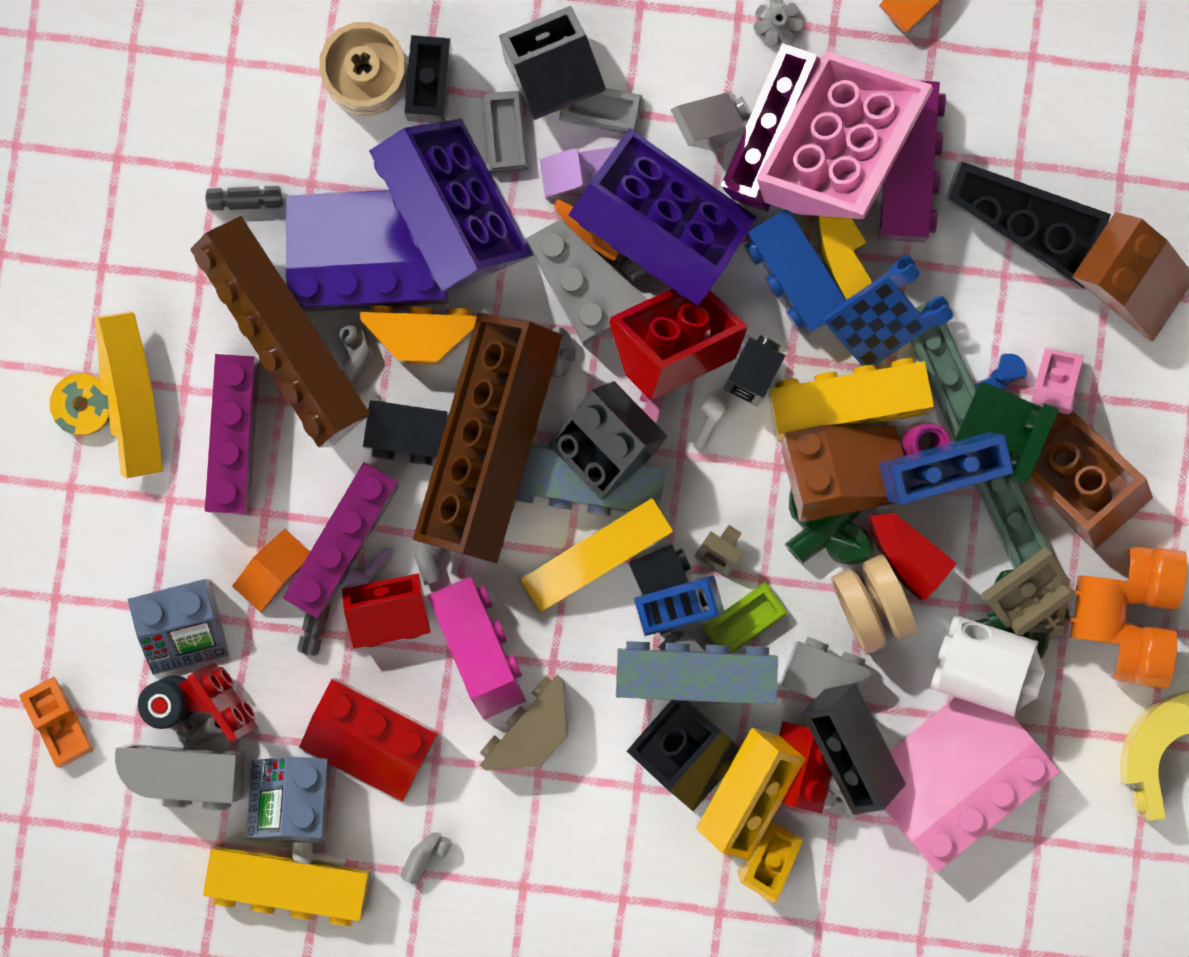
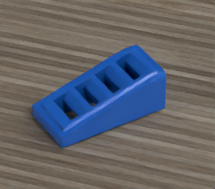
(711, 594)

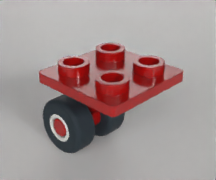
(205, 690)

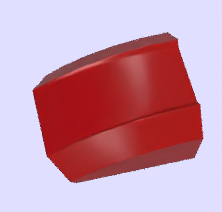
(911, 556)

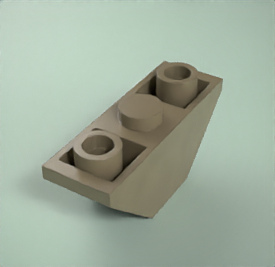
(533, 731)

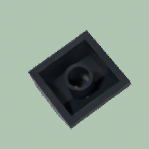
(684, 752)

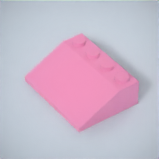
(841, 139)
(963, 778)

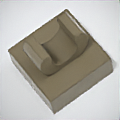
(720, 551)

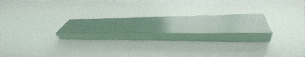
(954, 393)

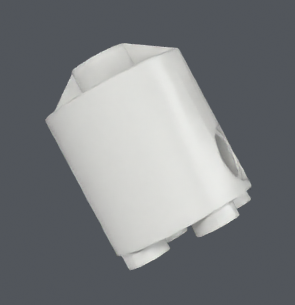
(988, 666)

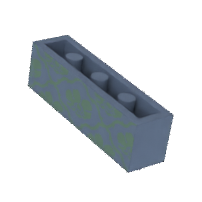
(553, 479)
(696, 675)

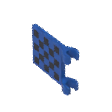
(882, 317)

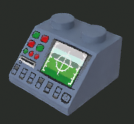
(178, 626)
(288, 799)

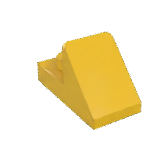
(770, 862)

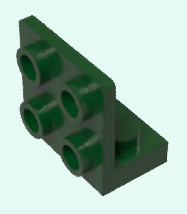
(1019, 420)

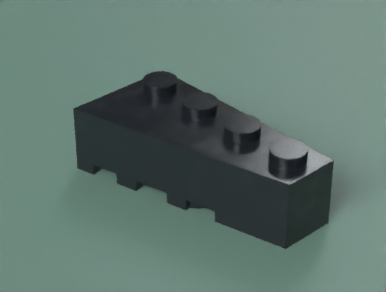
(1033, 220)

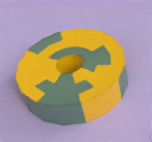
(64, 400)

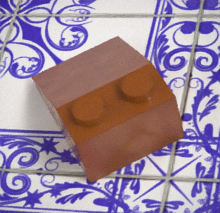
(1135, 273)
(838, 468)
(1088, 480)

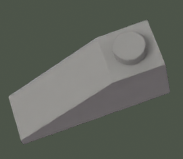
(712, 120)

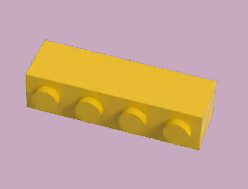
(852, 399)
(286, 884)

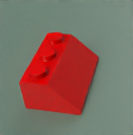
(674, 340)
(368, 739)

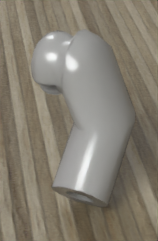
(426, 559)
(420, 855)

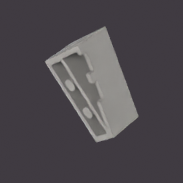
(581, 280)

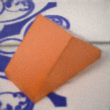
(271, 570)

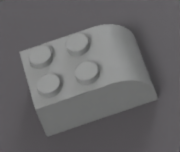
(182, 774)

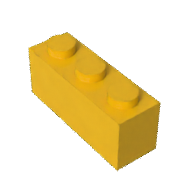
(750, 793)

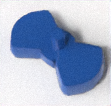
(1009, 368)

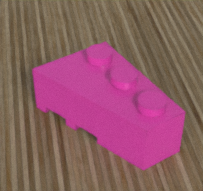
(478, 647)

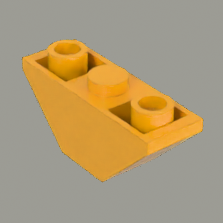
(420, 334)

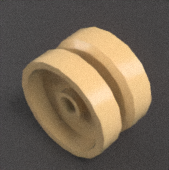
(359, 46)
(879, 602)

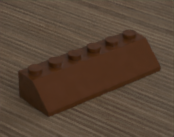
(279, 332)
(488, 437)

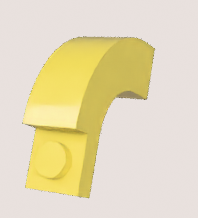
(1144, 748)

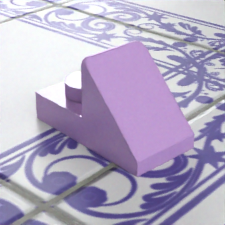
(571, 171)

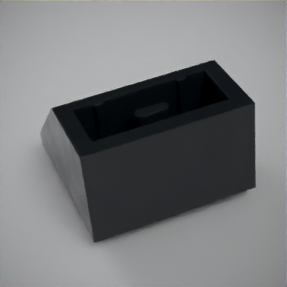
(552, 62)
(607, 439)

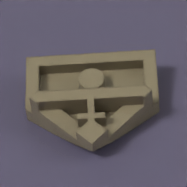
(1032, 596)

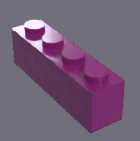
(774, 106)
(912, 178)
(232, 434)
(341, 541)

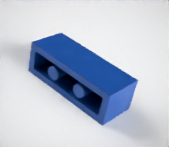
(794, 271)
(945, 468)

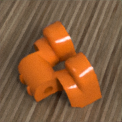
(1101, 607)

